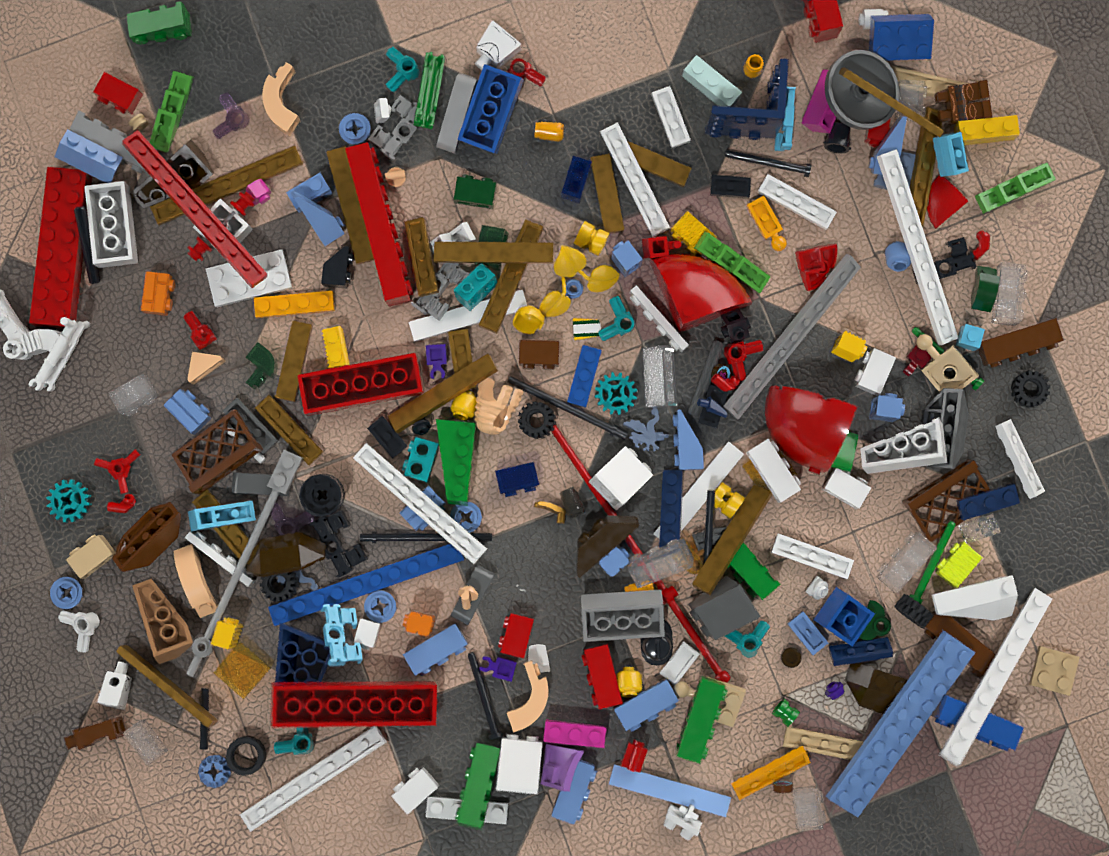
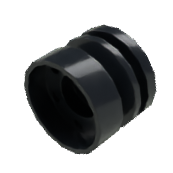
(310, 494)

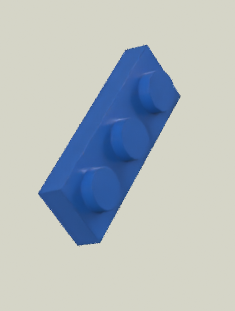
(584, 376)

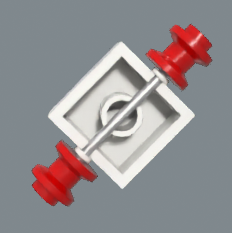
(230, 219)

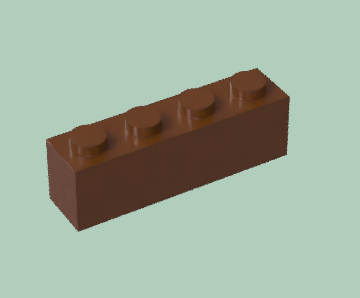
(1020, 342)
(983, 655)

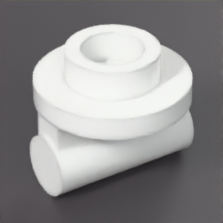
(818, 588)

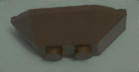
(602, 539)
(284, 554)
(873, 687)

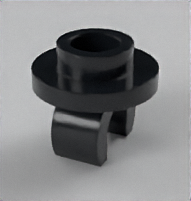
(421, 427)

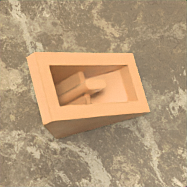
(202, 365)

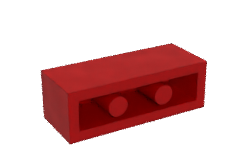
(602, 676)

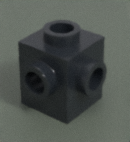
(735, 326)

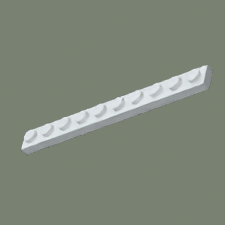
(917, 247)
(995, 677)

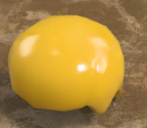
(528, 319)

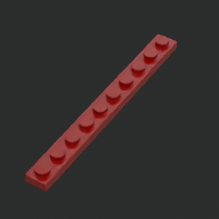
(195, 209)

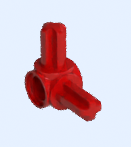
(528, 73)
(200, 334)
(743, 351)

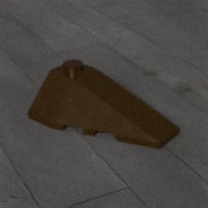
(188, 163)

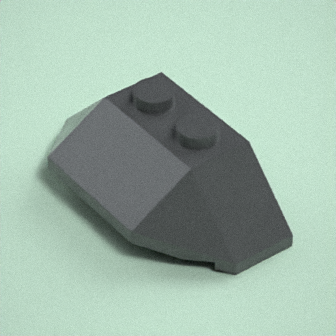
(953, 412)

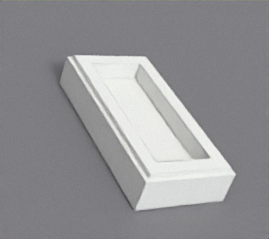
(679, 663)

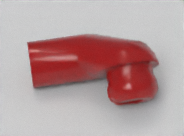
(725, 384)
(124, 506)

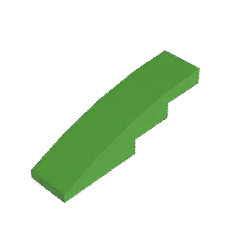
(171, 111)
(1015, 188)
(733, 262)

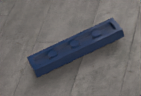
(671, 506)

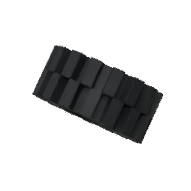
(1041, 384)
(547, 425)
(284, 595)
(913, 611)

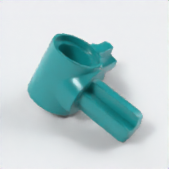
(402, 63)
(621, 313)
(753, 638)
(293, 745)

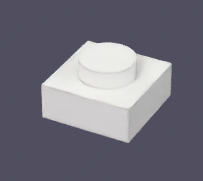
(382, 110)

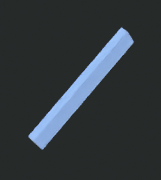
(670, 790)

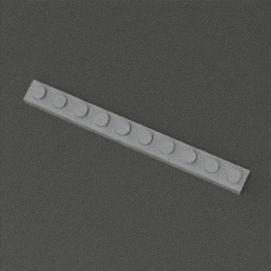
(792, 336)

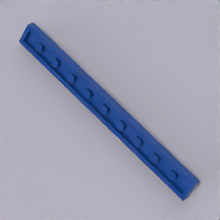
(365, 584)

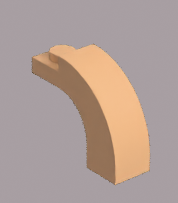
(272, 99)
(193, 580)
(533, 708)

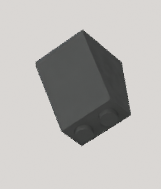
(723, 610)

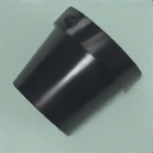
(838, 139)

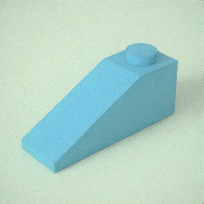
(221, 515)

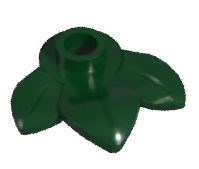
(871, 629)

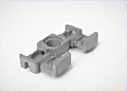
(392, 144)
(435, 308)

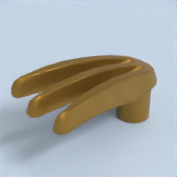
(552, 508)

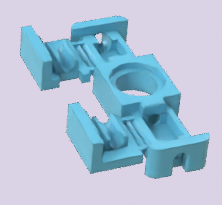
(784, 140)
(336, 647)

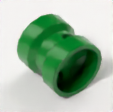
(785, 712)

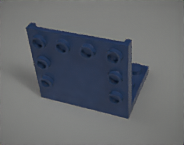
(754, 122)

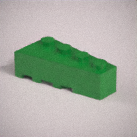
(457, 453)
(701, 719)
(478, 787)

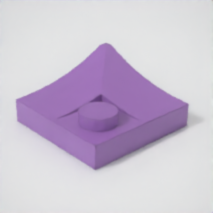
(559, 766)

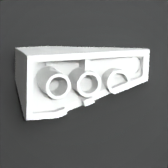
(982, 600)

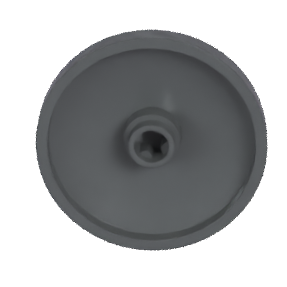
(852, 103)

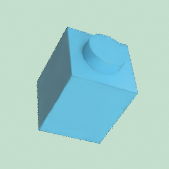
(970, 337)

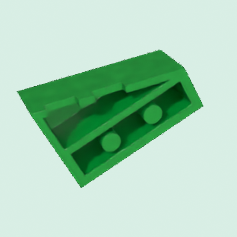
(159, 24)
(752, 574)

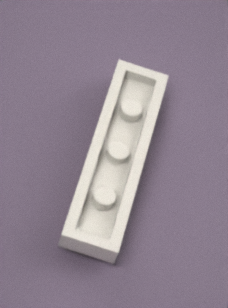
(797, 202)
(653, 313)
(1020, 459)
(214, 553)
(812, 556)
(447, 807)

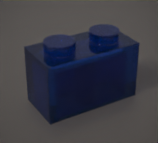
(576, 179)
(517, 478)

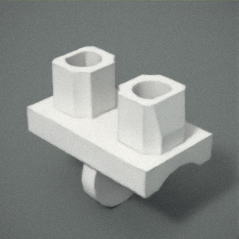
(685, 818)

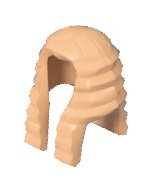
(493, 414)

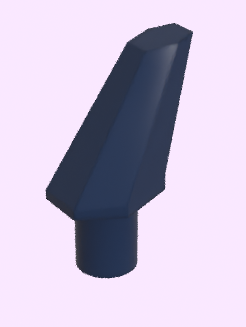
(712, 406)

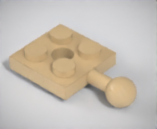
(949, 359)
(729, 710)

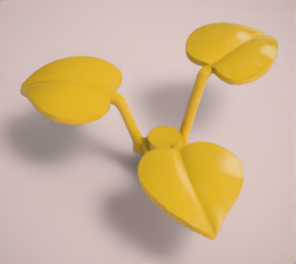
(568, 264)

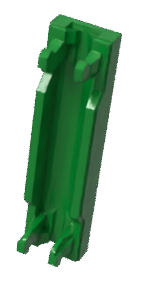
(429, 90)

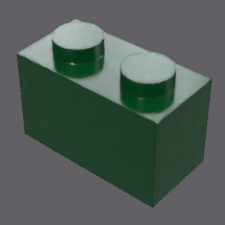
(475, 192)

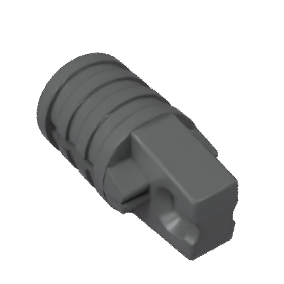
(699, 537)

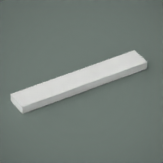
(635, 179)
(458, 318)
(708, 480)

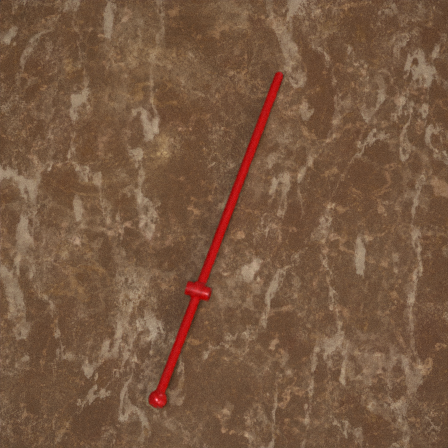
(668, 594)

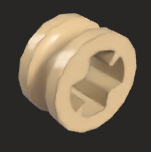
(138, 122)

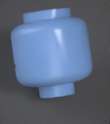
(897, 256)

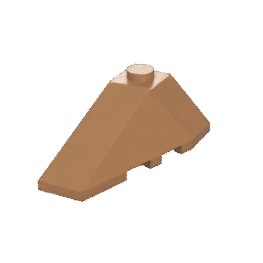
(165, 628)

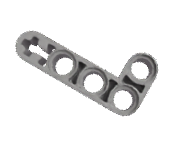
(456, 112)

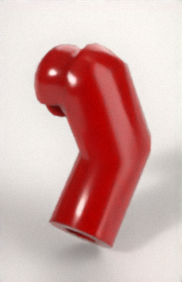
(984, 244)

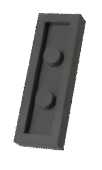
(257, 429)

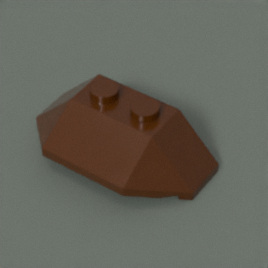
(148, 537)

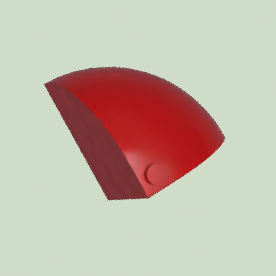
(697, 289)
(807, 426)

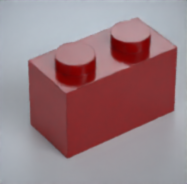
(117, 93)
(516, 636)

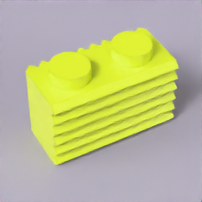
(958, 564)

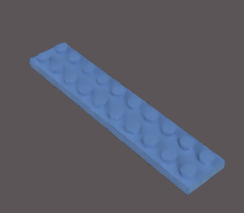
(900, 724)

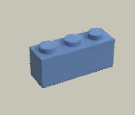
(88, 156)
(436, 650)
(646, 705)
(568, 803)

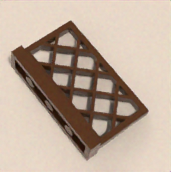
(221, 468)
(936, 489)

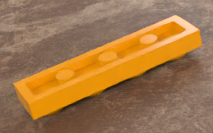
(294, 304)
(770, 773)

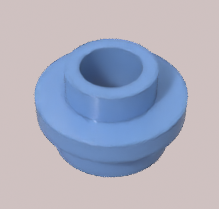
(574, 282)

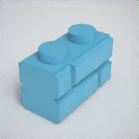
(950, 154)

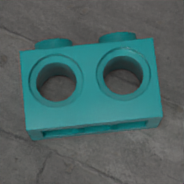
(475, 287)
(427, 460)

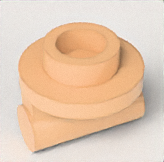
(395, 177)
(467, 595)

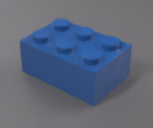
(901, 36)

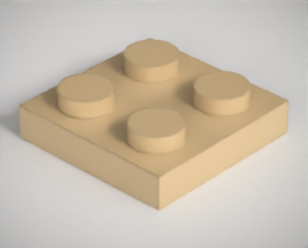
(1054, 670)

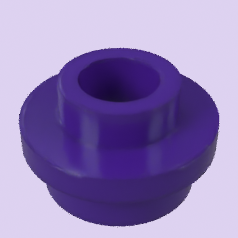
(834, 690)

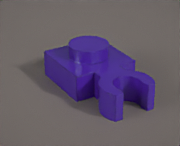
(436, 355)
(501, 669)

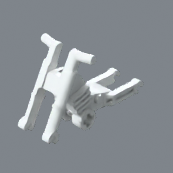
(39, 341)

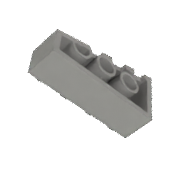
(109, 139)

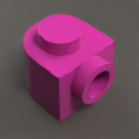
(259, 191)

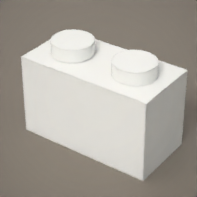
(875, 371)
(847, 488)
(414, 790)

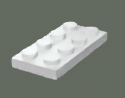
(229, 287)

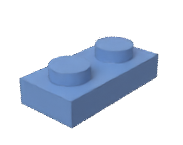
(807, 633)

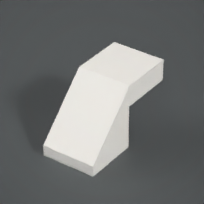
(460, 234)

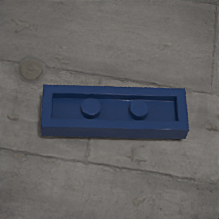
(988, 501)
(861, 651)

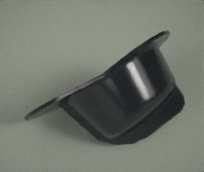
(658, 649)

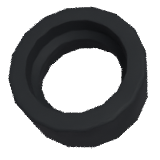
(231, 751)

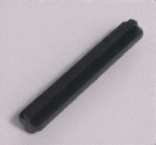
(83, 229)

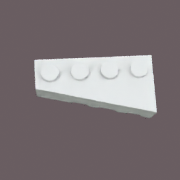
(907, 450)

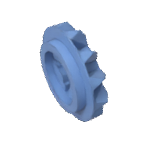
(347, 124)
(475, 516)
(57, 592)
(372, 601)
(220, 764)

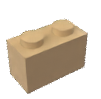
(90, 556)

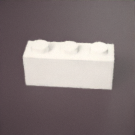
(774, 470)

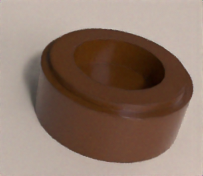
(783, 787)

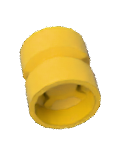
(591, 238)
(733, 501)

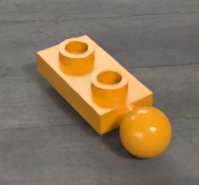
(767, 222)

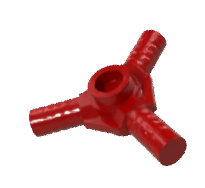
(119, 468)

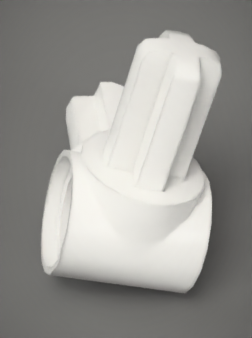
(79, 624)

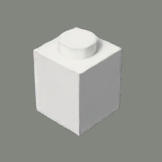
(367, 633)

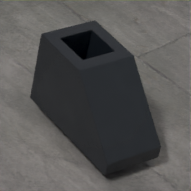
(336, 269)

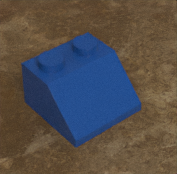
(844, 616)

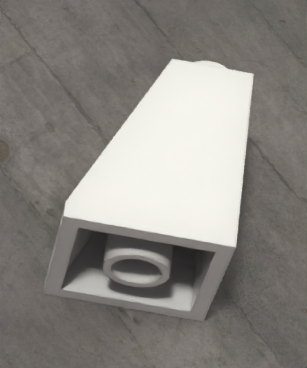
(621, 478)
(519, 764)

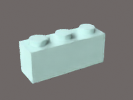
(711, 83)

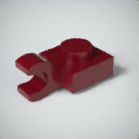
(917, 358)

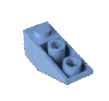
(689, 449)

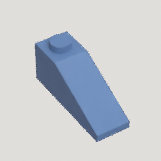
(891, 142)
(322, 220)

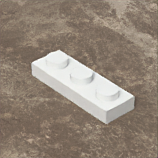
(670, 117)

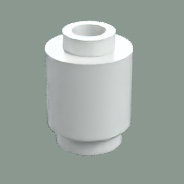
(864, 17)

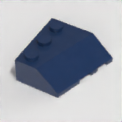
(300, 656)

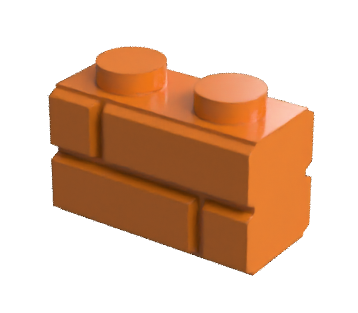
(157, 293)
(419, 623)

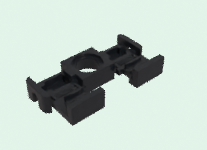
(958, 256)
(341, 561)

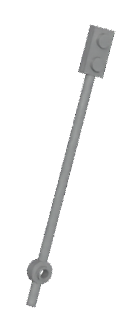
(279, 482)

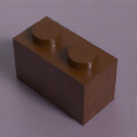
(538, 353)

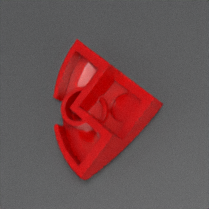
(943, 201)
(815, 264)

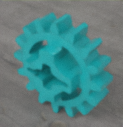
(608, 388)
(64, 507)

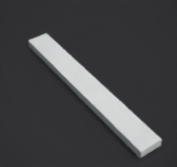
(420, 503)
(313, 778)

